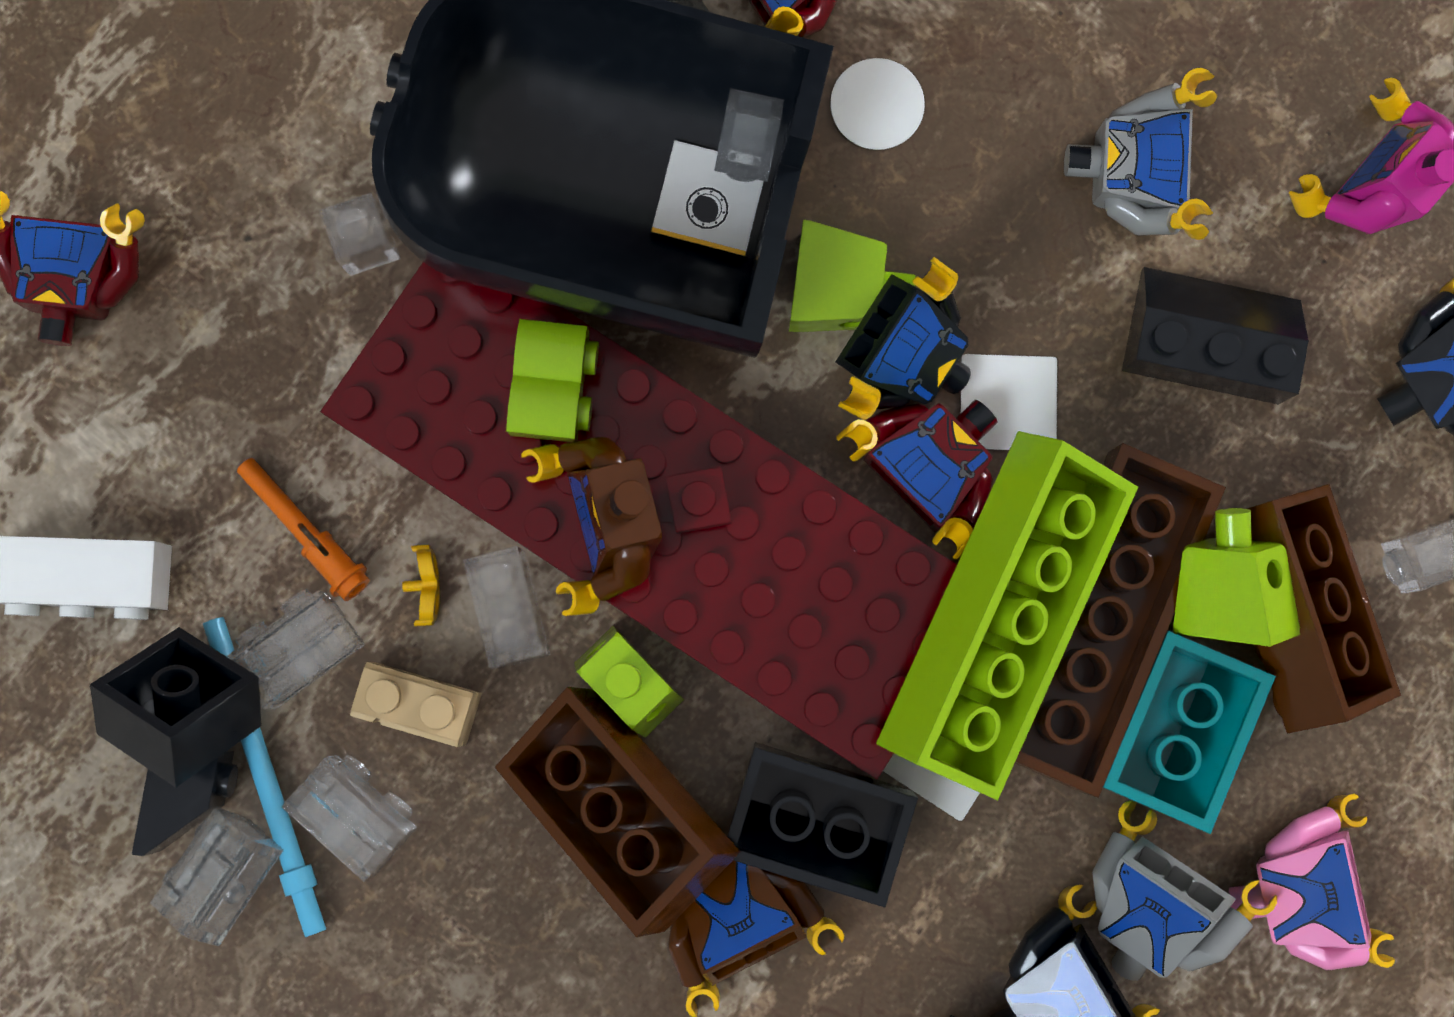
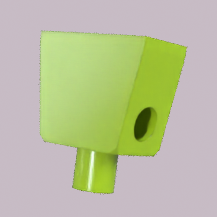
(836, 278)
(1236, 586)
(627, 682)

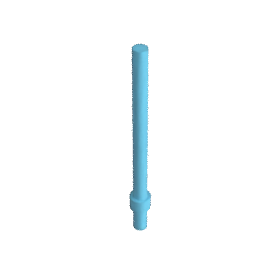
(297, 877)

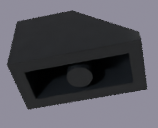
(172, 811)

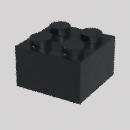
(176, 706)

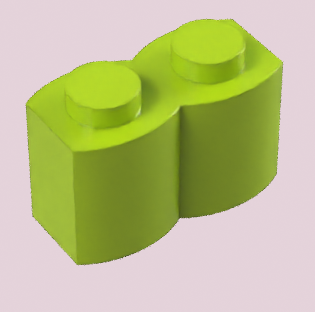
(549, 381)

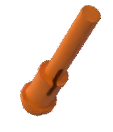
(336, 568)

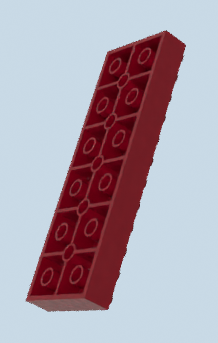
(792, 602)

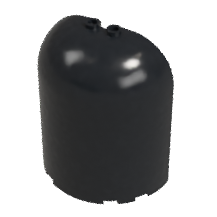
(541, 144)

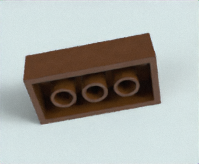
(1339, 657)
(616, 811)

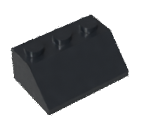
(1216, 337)
(821, 824)

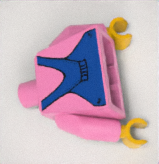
(1317, 891)

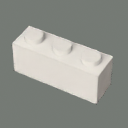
(84, 576)

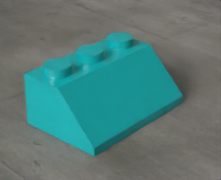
(1189, 732)

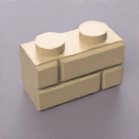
(415, 704)

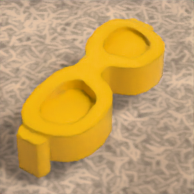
(427, 585)

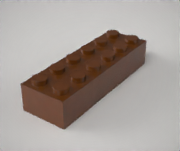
(1120, 624)

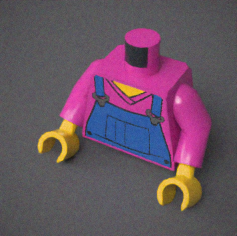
(1397, 178)

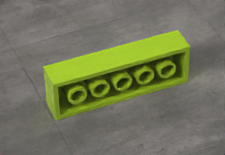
(1008, 613)

